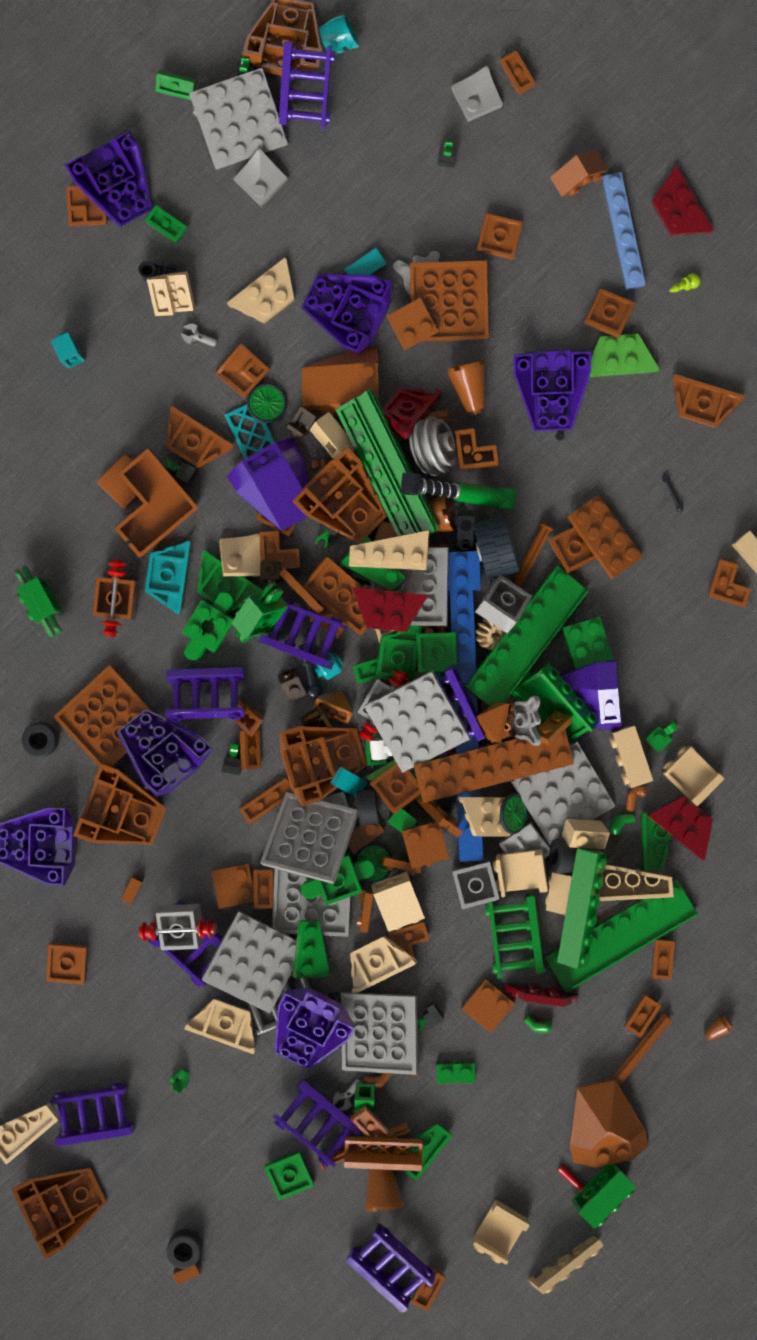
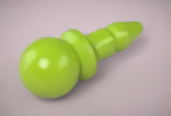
(690, 282)

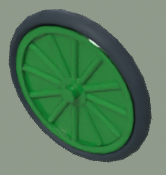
(266, 403)
(513, 814)
(374, 852)

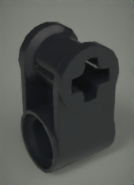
(158, 269)

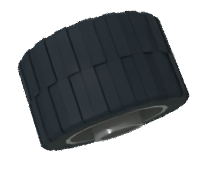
(496, 547)

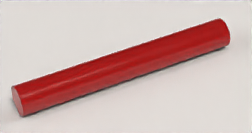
(570, 1177)

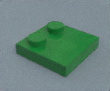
(436, 651)
(289, 1175)

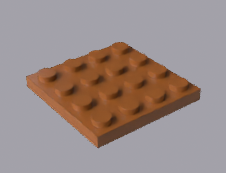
(453, 297)
(99, 713)

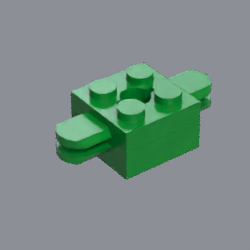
(39, 601)
(259, 613)
(209, 626)
(345, 885)

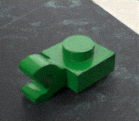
(660, 737)

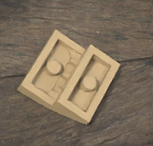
(171, 293)

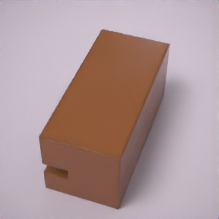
(132, 890)
(183, 1275)

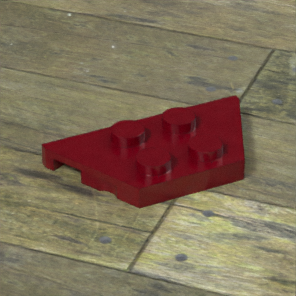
(679, 207)
(408, 408)
(388, 608)
(685, 824)
(533, 994)

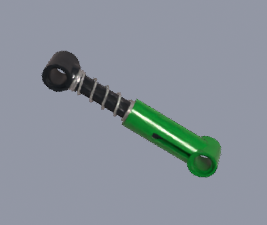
(463, 492)

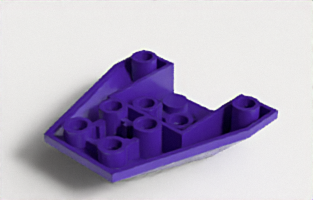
(114, 179)
(349, 307)
(547, 381)
(272, 481)
(599, 691)
(162, 751)
(40, 845)
(310, 1026)

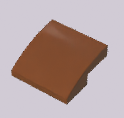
(116, 486)

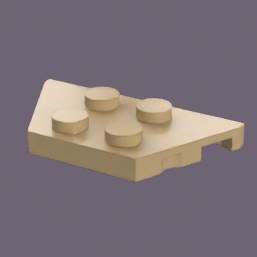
(266, 295)
(484, 815)
(378, 962)
(225, 1024)

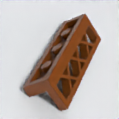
(383, 1157)

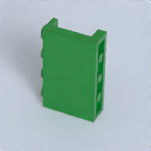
(558, 696)

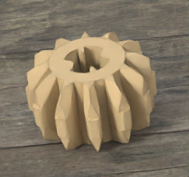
(488, 634)

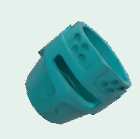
(338, 34)

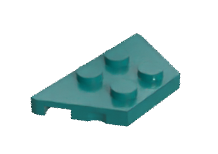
(168, 575)

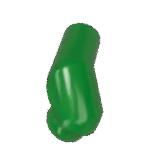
(619, 821)
(538, 1027)

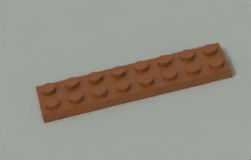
(490, 766)

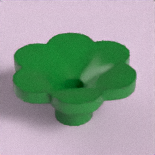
(179, 1080)

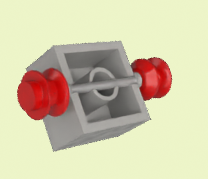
(379, 689)
(178, 927)

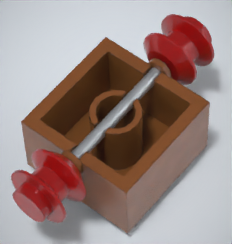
(115, 598)

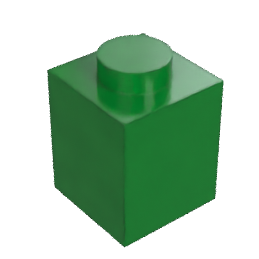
(402, 820)
(364, 1096)

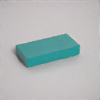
(367, 264)
(348, 781)

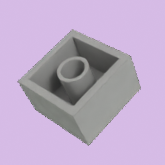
(503, 604)
(475, 884)

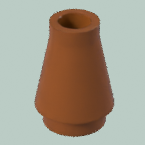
(718, 1028)

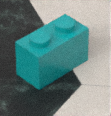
(67, 350)

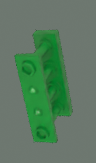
(529, 924)

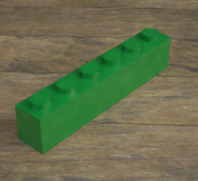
(582, 907)

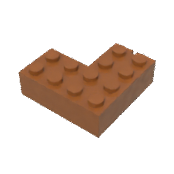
(163, 504)

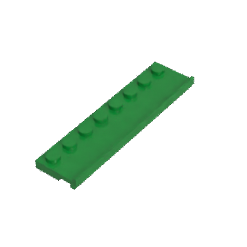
(384, 464)
(527, 639)
(626, 934)

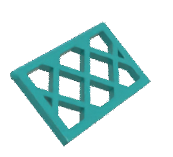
(235, 430)

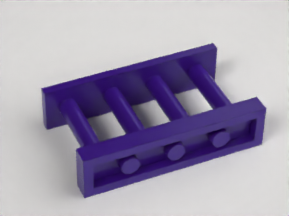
(288, 93)
(305, 652)
(196, 677)
(462, 696)
(186, 964)
(334, 1116)
(85, 1133)
(383, 1283)

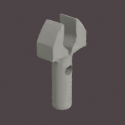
(197, 336)
(347, 1094)

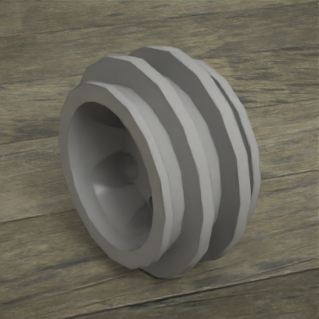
(433, 446)

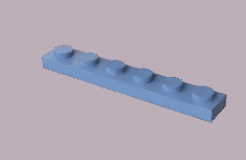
(623, 231)

